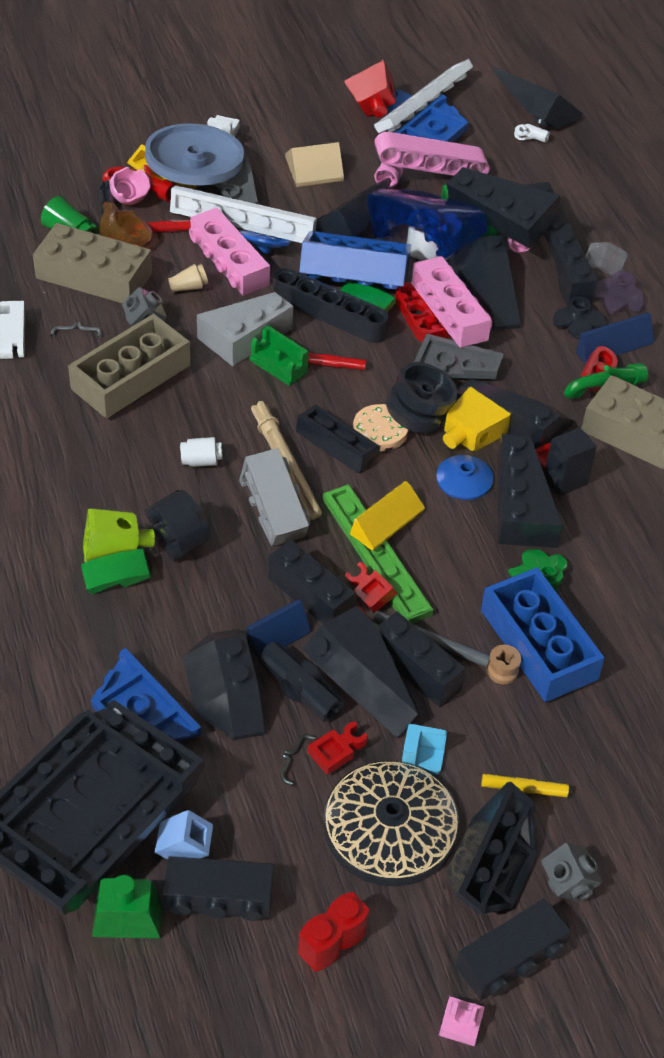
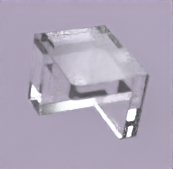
(606, 257)

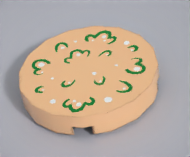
(380, 427)

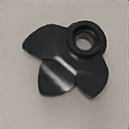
(578, 317)

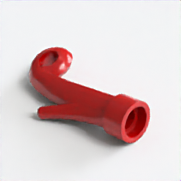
(157, 185)

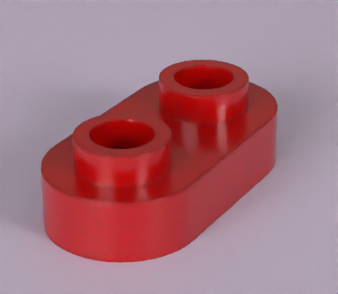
(597, 360)

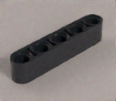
(331, 305)

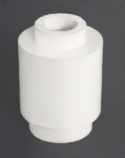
(201, 452)

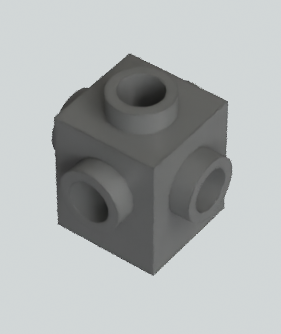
(141, 305)
(571, 872)

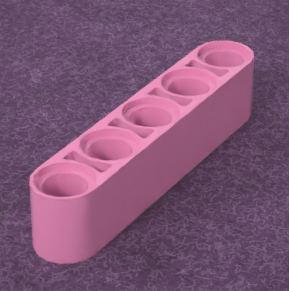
(429, 154)

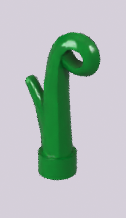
(634, 374)

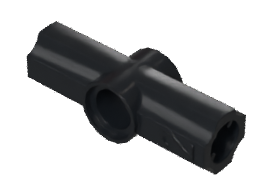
(301, 681)

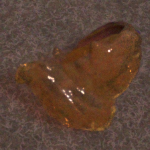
(124, 226)

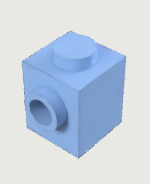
(184, 836)

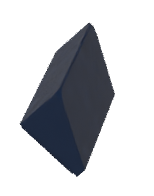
(281, 626)

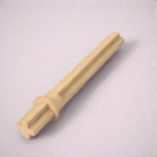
(269, 428)

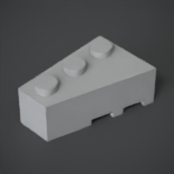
(233, 327)
(275, 496)

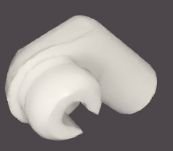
(529, 132)

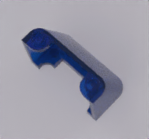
(442, 219)

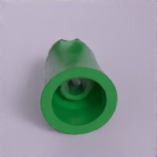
(62, 212)

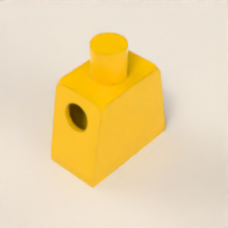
(475, 421)

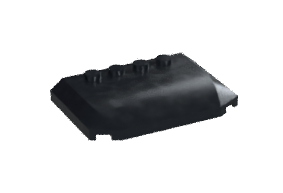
(90, 802)

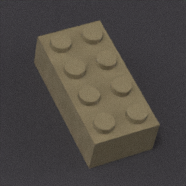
(92, 263)
(129, 365)
(628, 420)

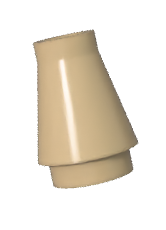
(189, 279)

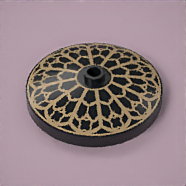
(391, 823)

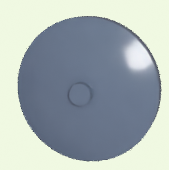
(194, 154)

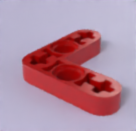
(419, 324)

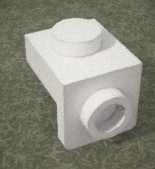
(225, 123)

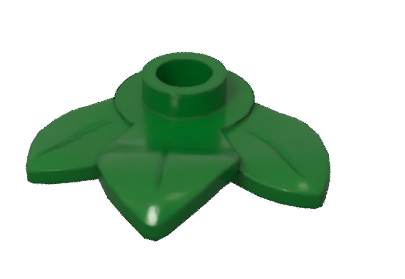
(550, 566)

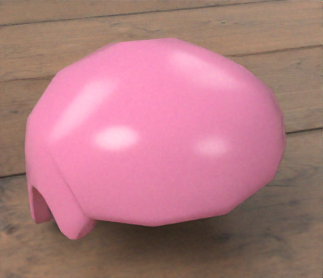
(129, 186)

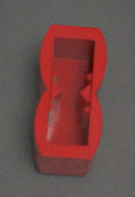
(333, 931)

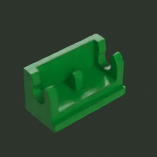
(279, 356)

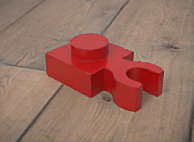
(371, 588)
(336, 750)

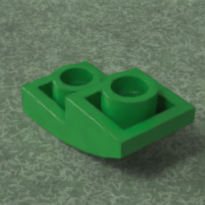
(370, 295)
(117, 568)

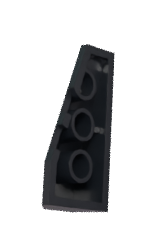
(352, 215)
(488, 277)
(527, 415)

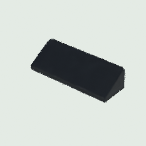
(336, 438)

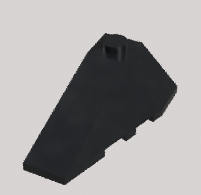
(541, 103)
(357, 659)

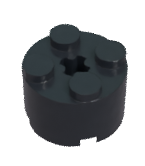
(178, 524)

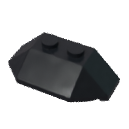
(225, 684)
(496, 852)

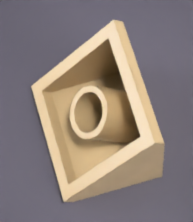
(315, 164)

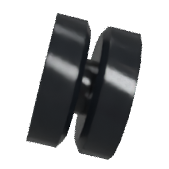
(421, 397)

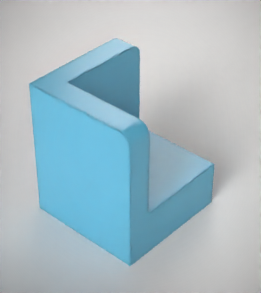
(425, 747)

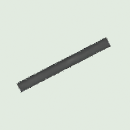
(446, 644)

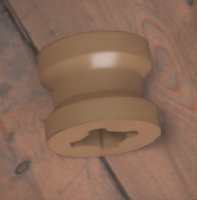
(498, 670)

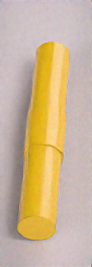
(526, 785)

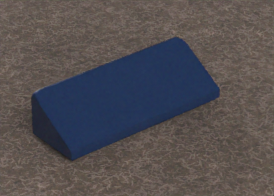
(618, 336)

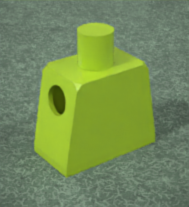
(112, 533)

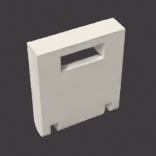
(12, 328)

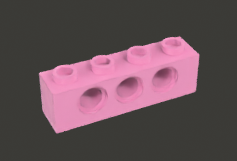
(229, 251)
(451, 302)

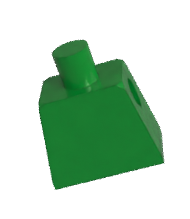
(127, 909)

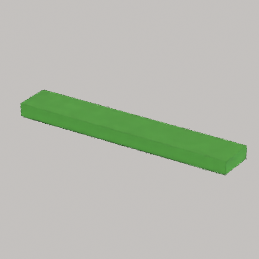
(409, 599)

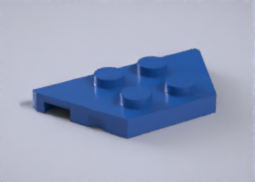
(436, 122)
(143, 695)

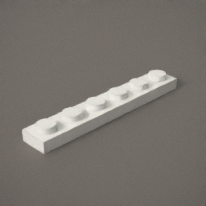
(419, 100)
(243, 214)

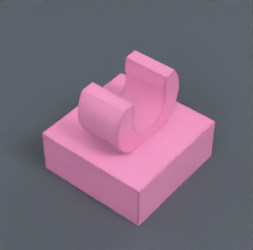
(461, 1021)

